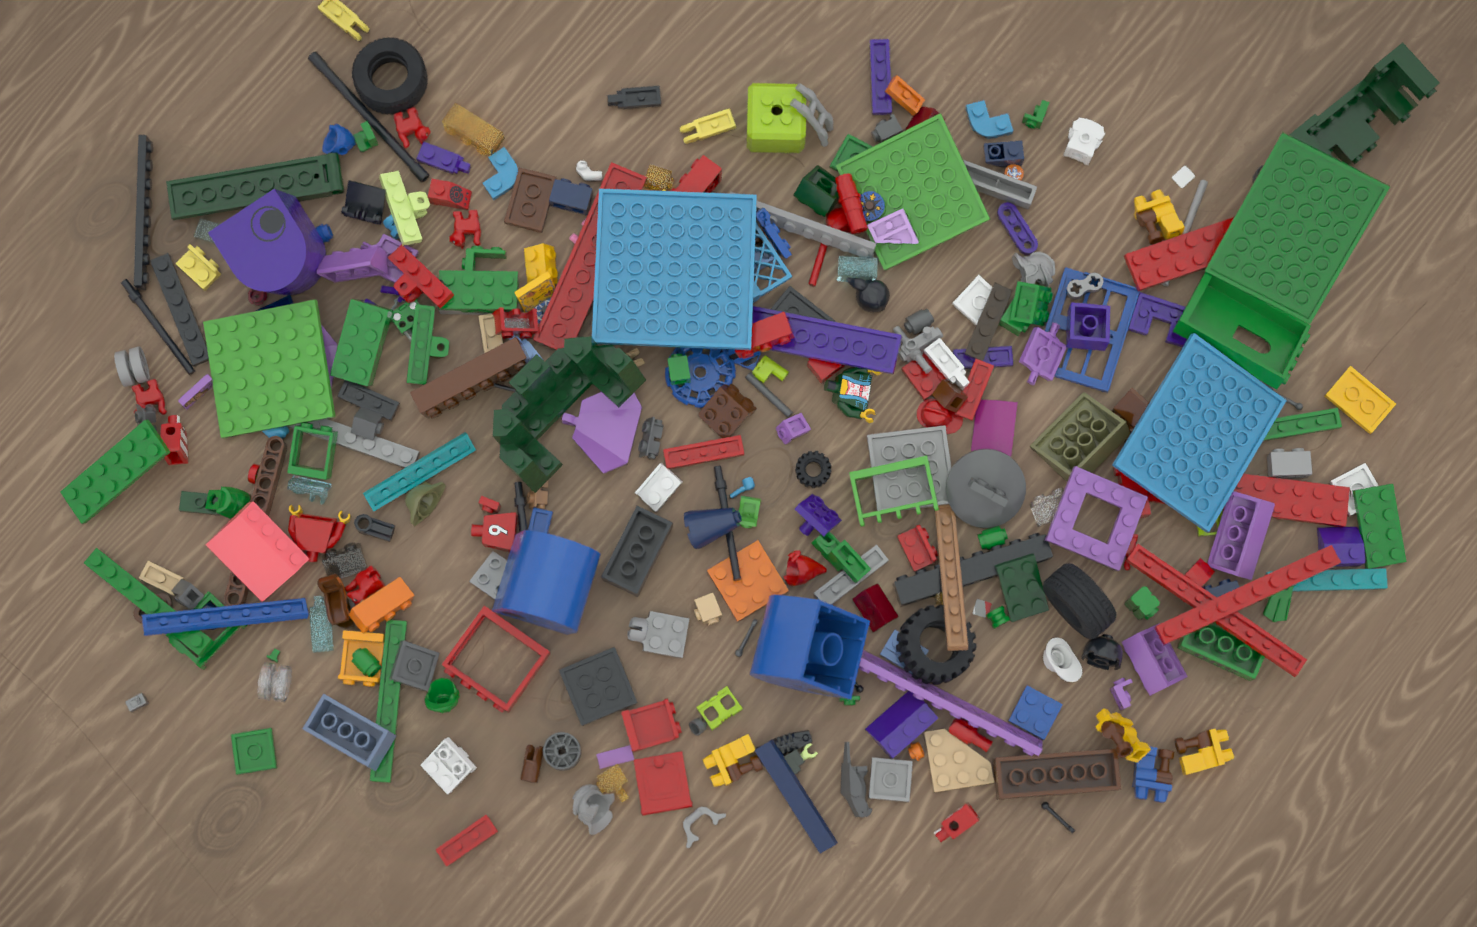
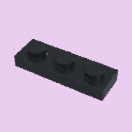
(368, 399)

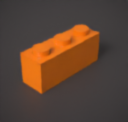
(382, 605)

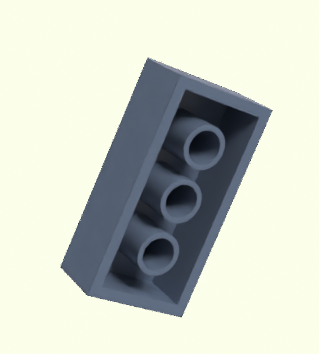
(349, 732)

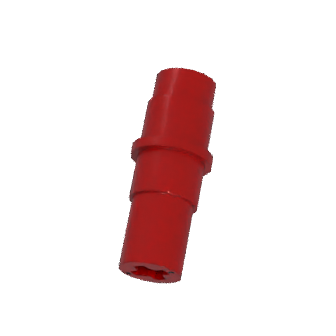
(851, 203)

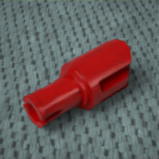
(969, 734)

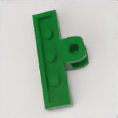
(423, 344)

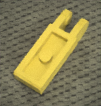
(342, 17)
(709, 126)

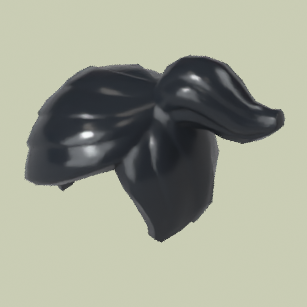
(870, 294)

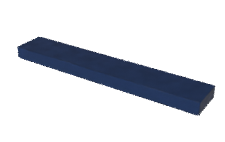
(796, 796)

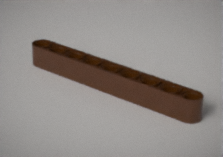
(258, 494)

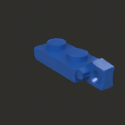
(772, 231)

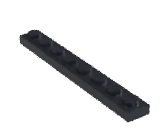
(143, 204)

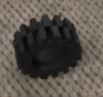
(818, 458)

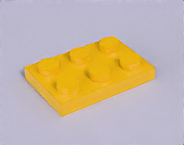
(1360, 400)

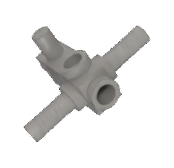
(913, 348)

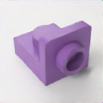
(792, 428)
(1121, 697)

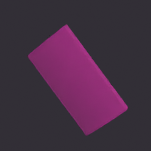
(994, 426)

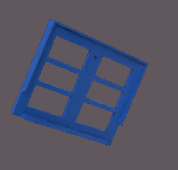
(1116, 338)

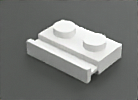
(658, 487)

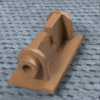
(538, 499)

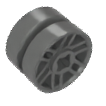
(564, 761)

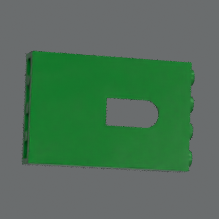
(1217, 311)

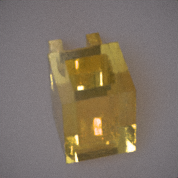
(658, 179)
(612, 781)

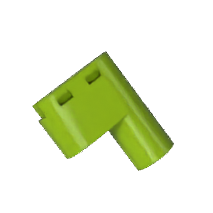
(766, 368)

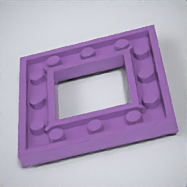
(1130, 504)

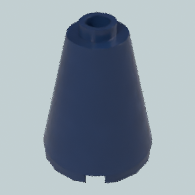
(710, 524)

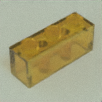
(472, 130)

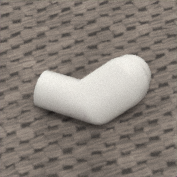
(586, 173)

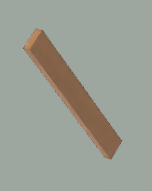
(951, 579)

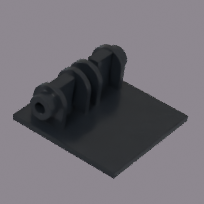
(364, 202)

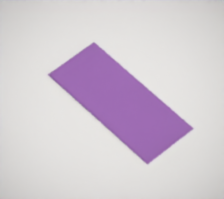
(615, 757)

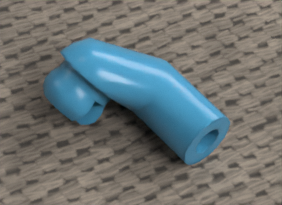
(281, 432)

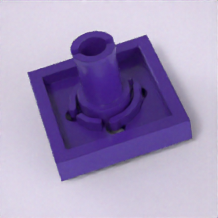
(817, 516)

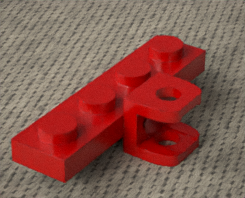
(417, 279)

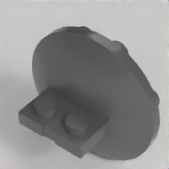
(986, 488)

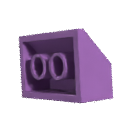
(354, 264)
(1153, 660)

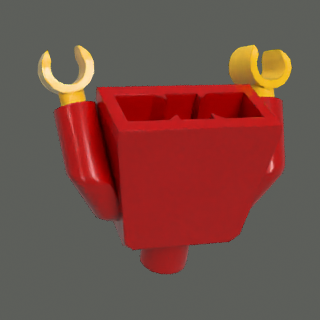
(314, 532)

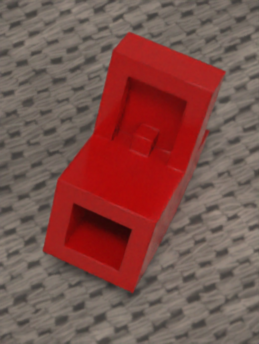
(1199, 573)

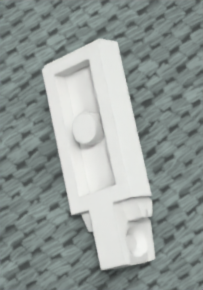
(947, 363)

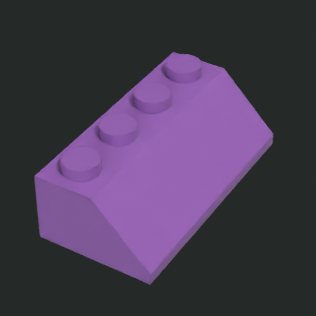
(1240, 535)

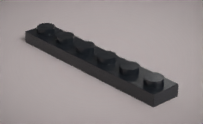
(180, 309)

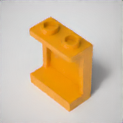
(352, 641)

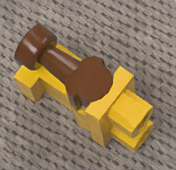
(1158, 211)
(1123, 735)
(1209, 751)
(727, 761)

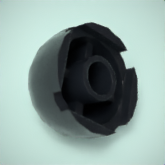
(1103, 652)

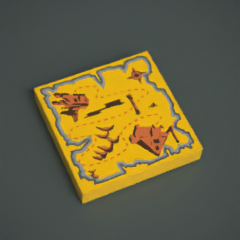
(535, 292)

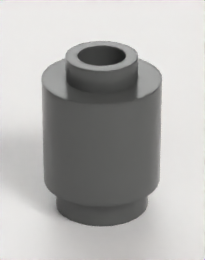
(918, 320)

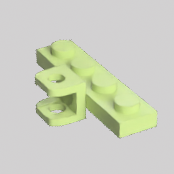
(404, 208)

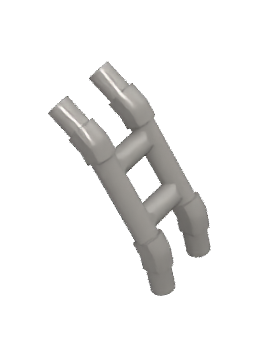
(808, 112)

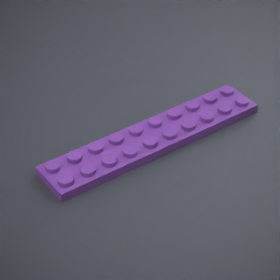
(957, 707)

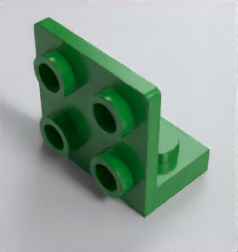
(1031, 303)

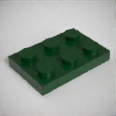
(1022, 587)

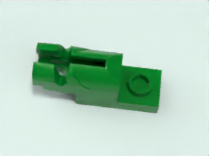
(841, 556)

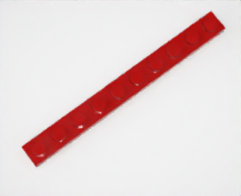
(1247, 595)
(1235, 623)

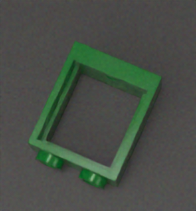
(295, 468)

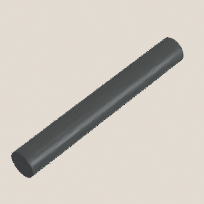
(769, 395)

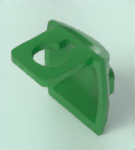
(229, 501)

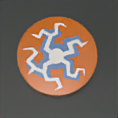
(1014, 171)

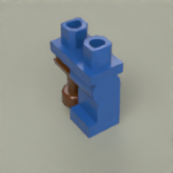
(1149, 778)

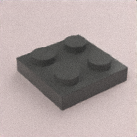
(414, 666)

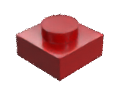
(489, 505)

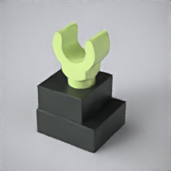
(795, 759)

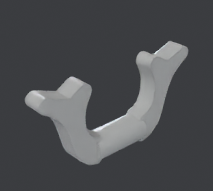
(693, 817)

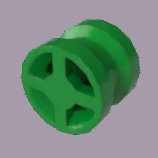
(998, 617)

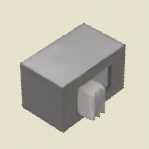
(136, 702)

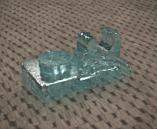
(304, 485)

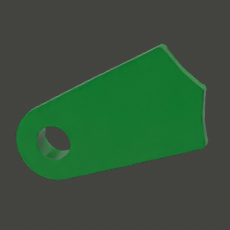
(1278, 605)

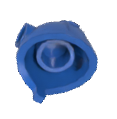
(338, 140)

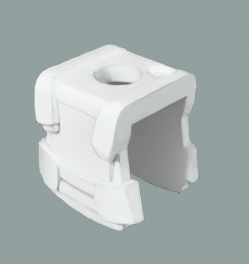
(1084, 139)

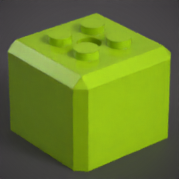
(772, 132)

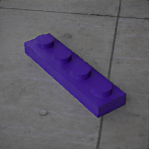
(880, 76)

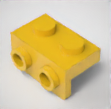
(540, 260)

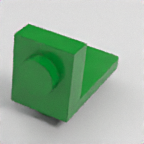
(474, 252)

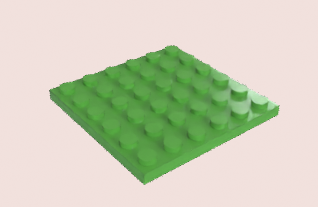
(927, 179)
(269, 369)

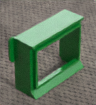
(218, 642)

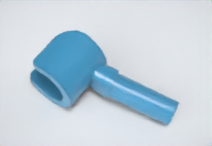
(748, 485)

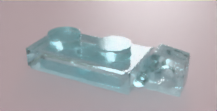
(320, 627)

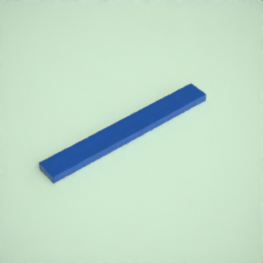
(224, 616)

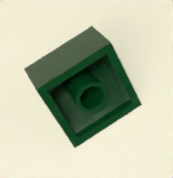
(818, 191)

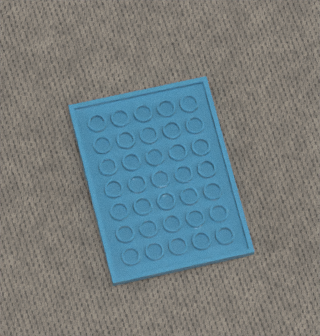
(1199, 432)

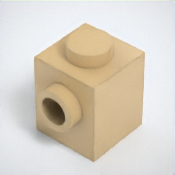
(707, 609)

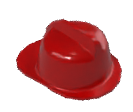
(933, 414)

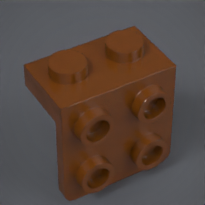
(726, 410)

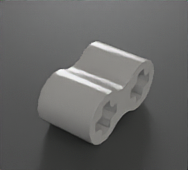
(1084, 286)

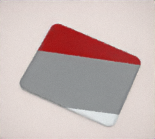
(981, 608)

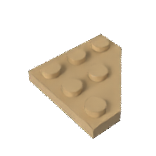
(954, 763)

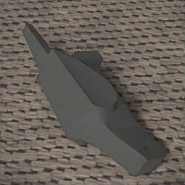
(853, 785)

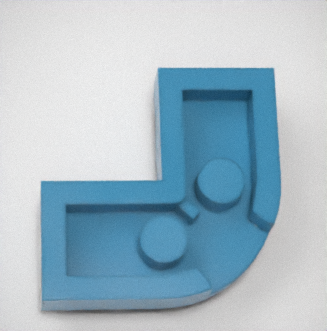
(986, 126)
(506, 175)

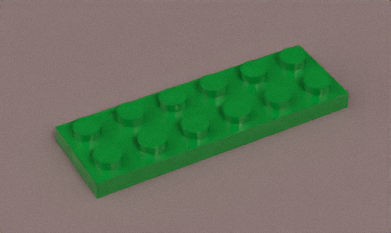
(115, 471)

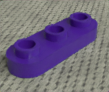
(1016, 220)

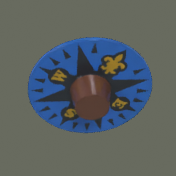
(872, 205)

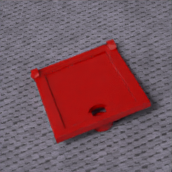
(662, 787)

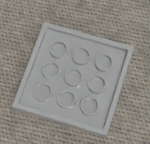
(909, 484)

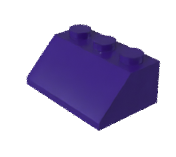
(901, 724)

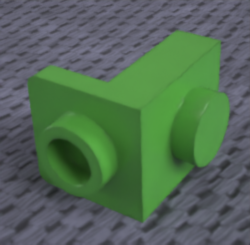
(749, 511)

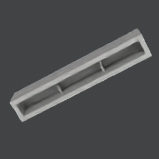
(1001, 185)

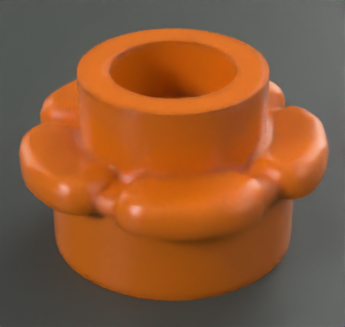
(916, 751)

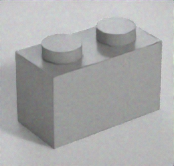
(1289, 464)

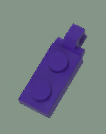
(442, 159)

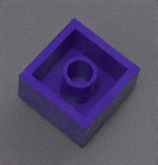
(1088, 326)

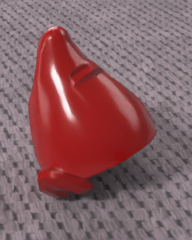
(802, 569)

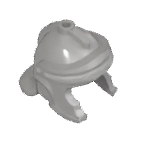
(1035, 268)
(593, 807)

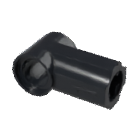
(376, 527)

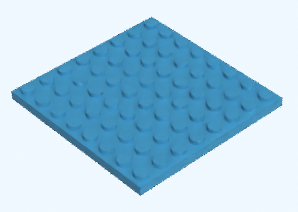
(674, 269)

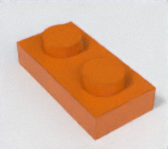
(905, 95)

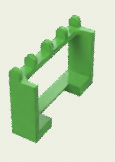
(887, 468)

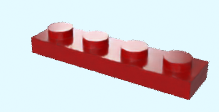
(703, 452)

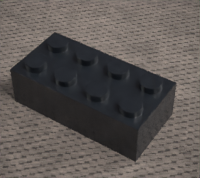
(637, 551)

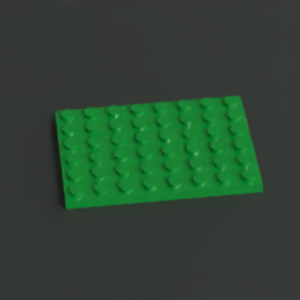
(1296, 227)

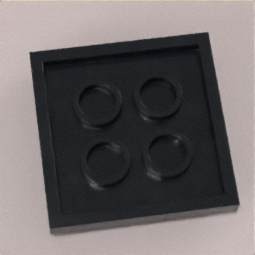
(598, 686)

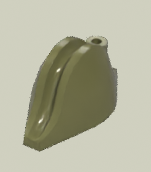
(423, 500)

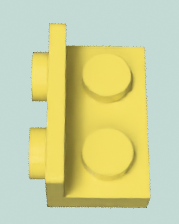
(198, 267)

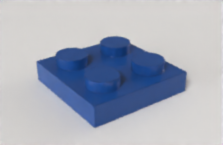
(1035, 712)

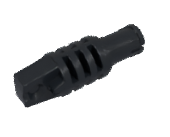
(792, 741)

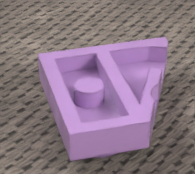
(893, 229)

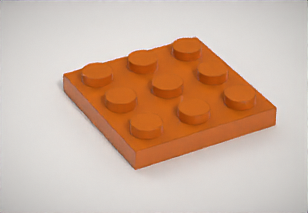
(757, 581)

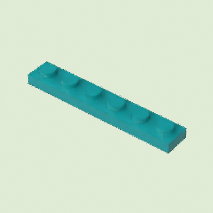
(419, 471)
(1344, 580)

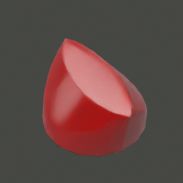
(838, 220)

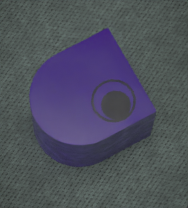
(272, 245)

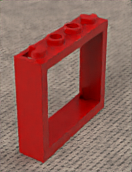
(513, 631)

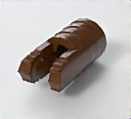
(532, 764)

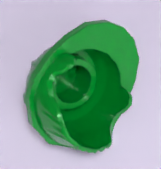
(442, 696)

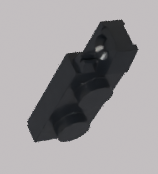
(636, 97)

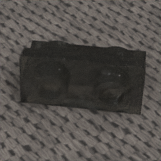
(345, 560)

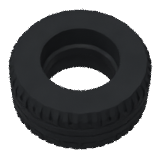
(389, 51)
(1079, 600)

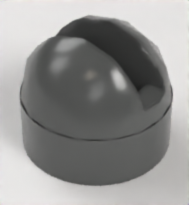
(697, 726)

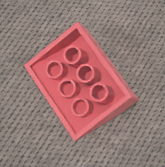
(257, 551)

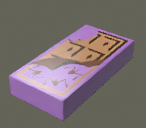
(196, 392)

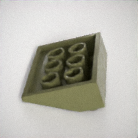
(1081, 437)

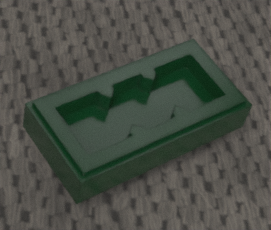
(195, 503)

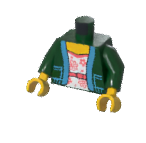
(852, 392)

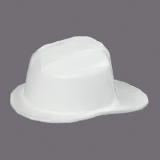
(1060, 659)

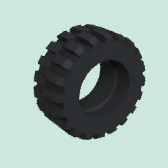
(918, 662)

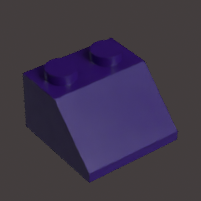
(1346, 543)

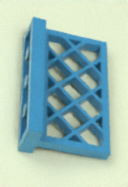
(757, 293)

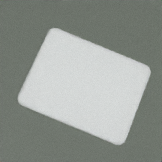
(1183, 176)

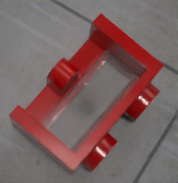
(515, 323)

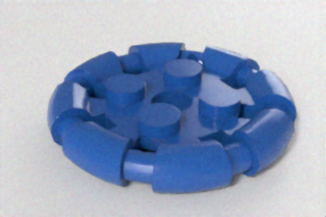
(702, 384)

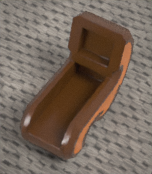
(335, 598)

